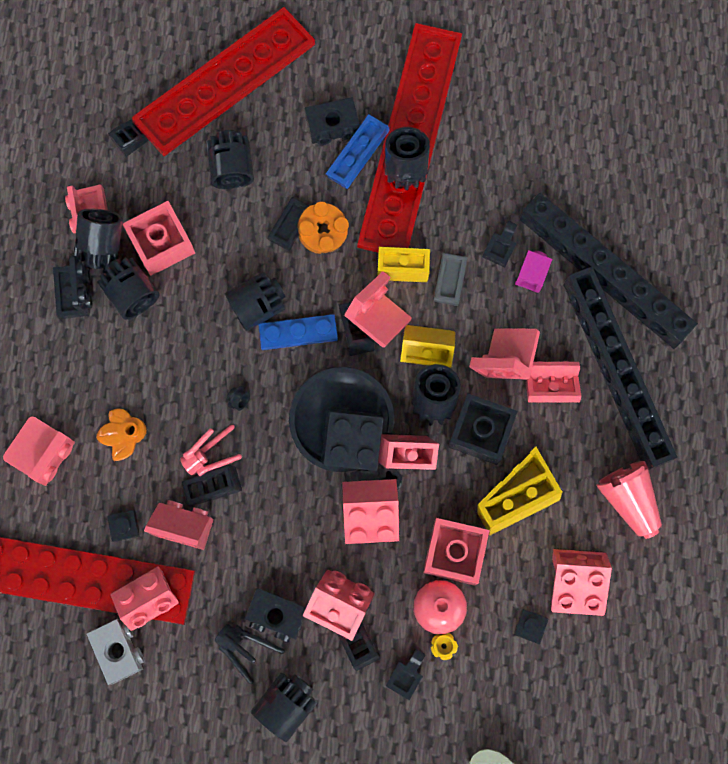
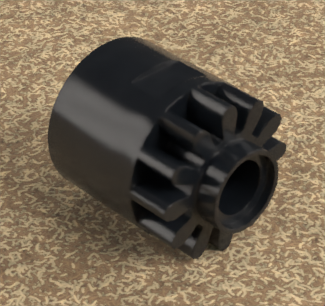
(406, 157)
(229, 160)
(97, 237)
(128, 288)
(256, 300)
(435, 393)
(284, 706)

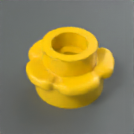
(446, 653)

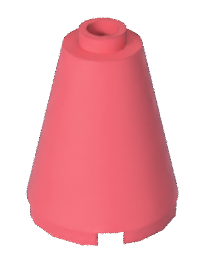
(633, 498)

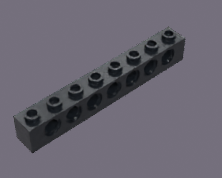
(613, 274)
(619, 369)

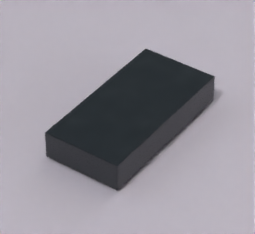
(285, 230)

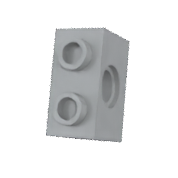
(102, 642)

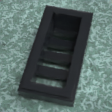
(133, 143)
(356, 343)
(233, 485)
(365, 660)

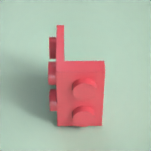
(38, 450)

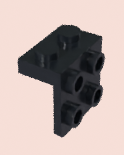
(71, 289)

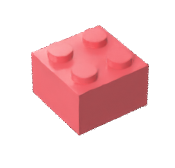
(159, 238)
(370, 511)
(456, 551)

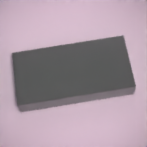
(450, 279)

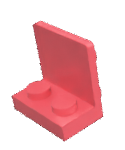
(377, 313)
(509, 354)
(580, 582)
(339, 604)

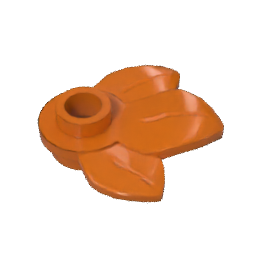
(118, 435)

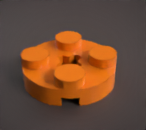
(308, 229)

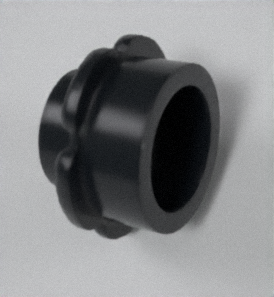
(234, 397)

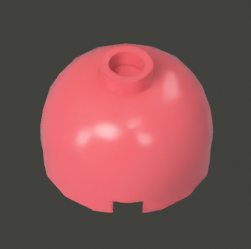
(440, 607)

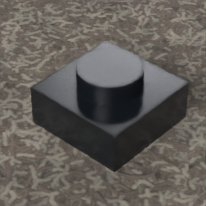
(123, 526)
(531, 626)

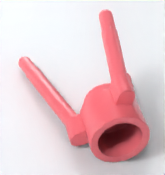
(195, 458)

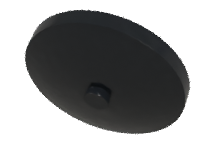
(334, 389)

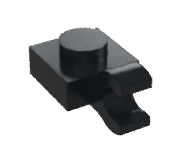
(501, 247)
(405, 678)

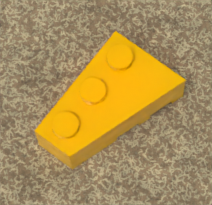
(520, 494)

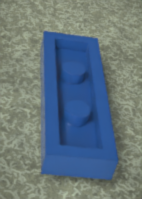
(358, 151)
(298, 332)

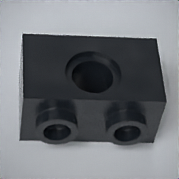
(341, 111)
(261, 607)

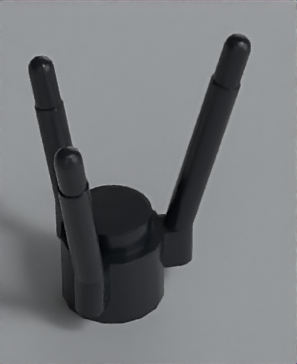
(230, 640)

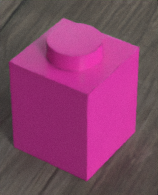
(534, 271)

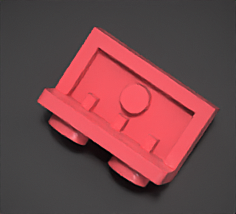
(82, 199)
(554, 382)
(144, 599)

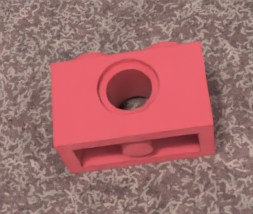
(408, 452)

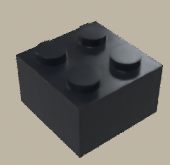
(482, 429)
(352, 439)

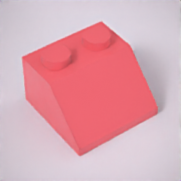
(180, 525)

